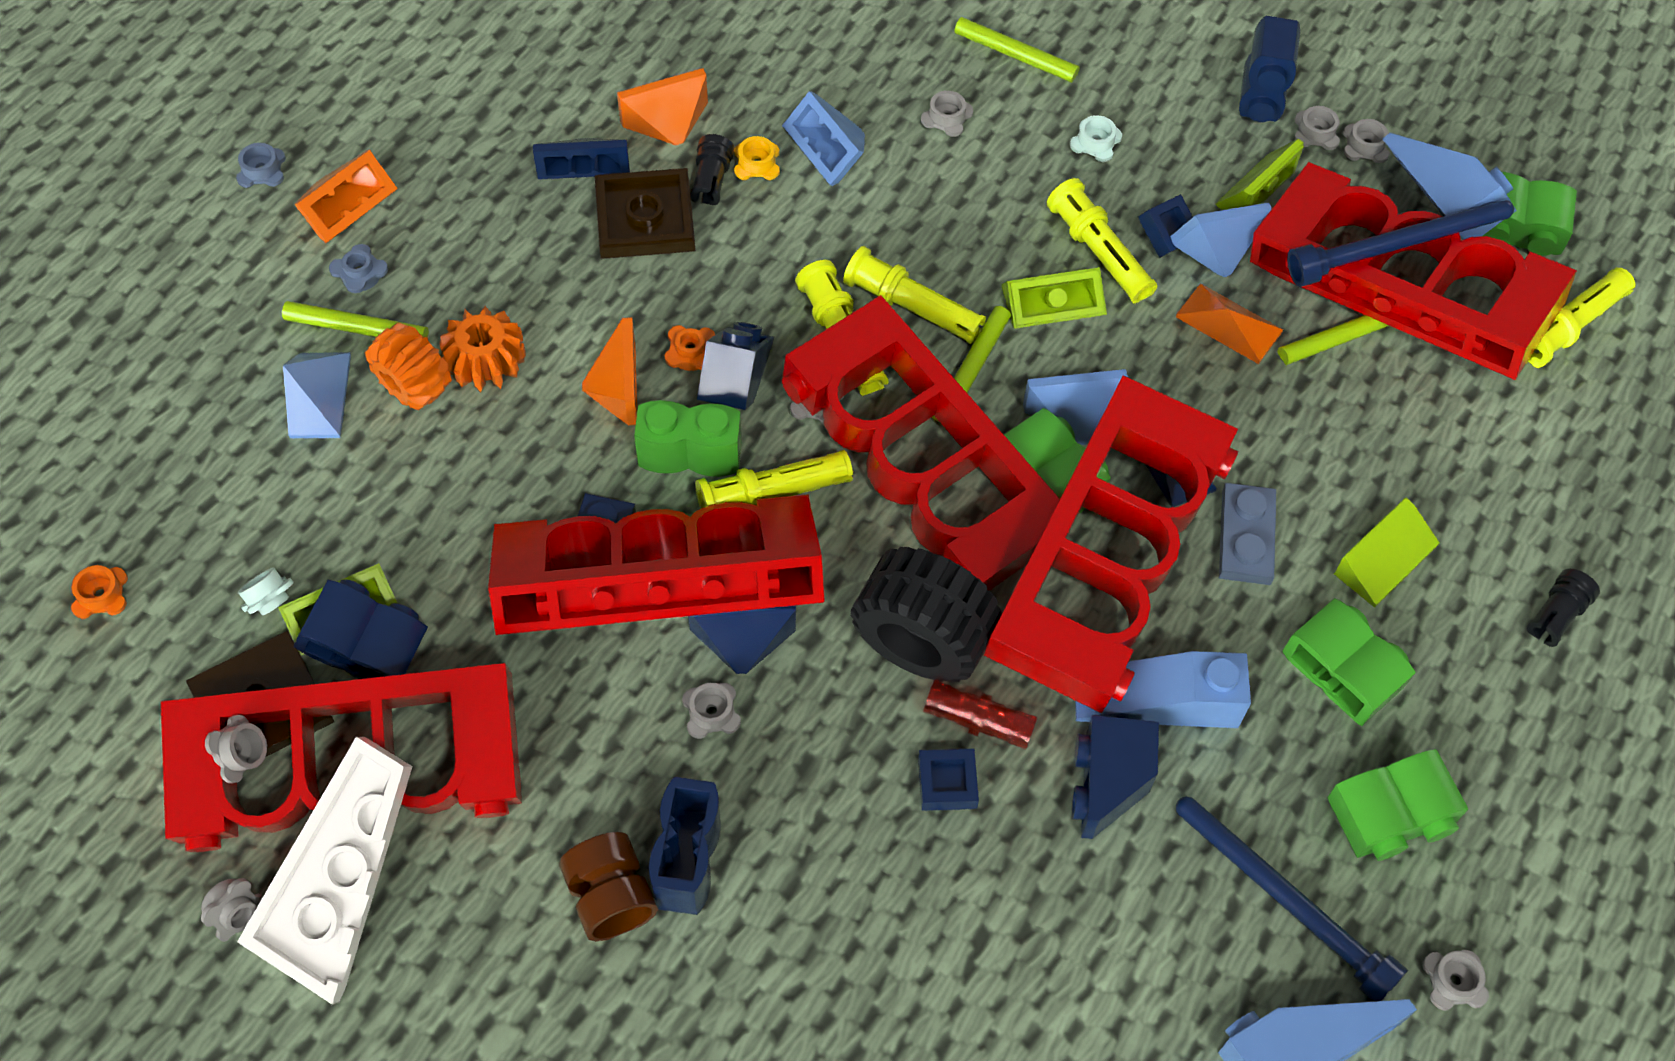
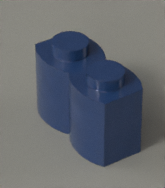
(1270, 69)
(360, 634)
(682, 852)

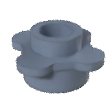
(260, 155)
(361, 278)

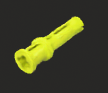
(1091, 227)
(898, 288)
(831, 306)
(1582, 311)
(776, 482)

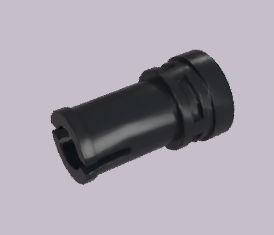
(713, 161)
(1567, 599)

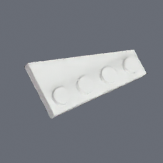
(327, 882)

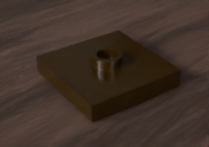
(644, 213)
(263, 667)

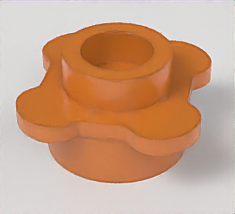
(687, 358)
(93, 579)

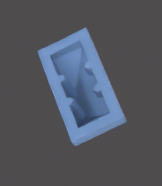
(825, 137)
(1221, 236)
(316, 394)
(1075, 398)

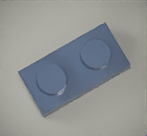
(1247, 534)

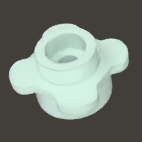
(1099, 128)
(265, 592)

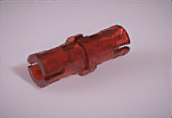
(980, 714)

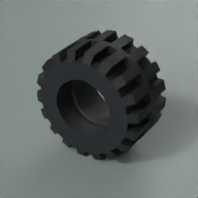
(926, 614)

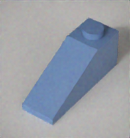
(1450, 178)
(1183, 691)
(1313, 1032)

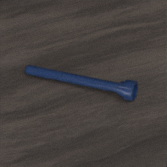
(1310, 263)
(1373, 970)

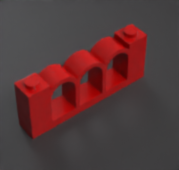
(1499, 341)
(866, 345)
(541, 584)
(1058, 649)
(206, 808)

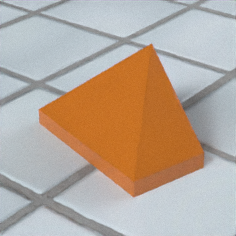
(665, 107)
(345, 195)
(1229, 323)
(613, 375)

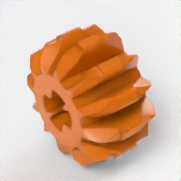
(483, 348)
(408, 366)

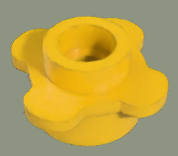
(756, 148)

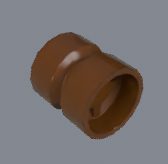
(609, 891)

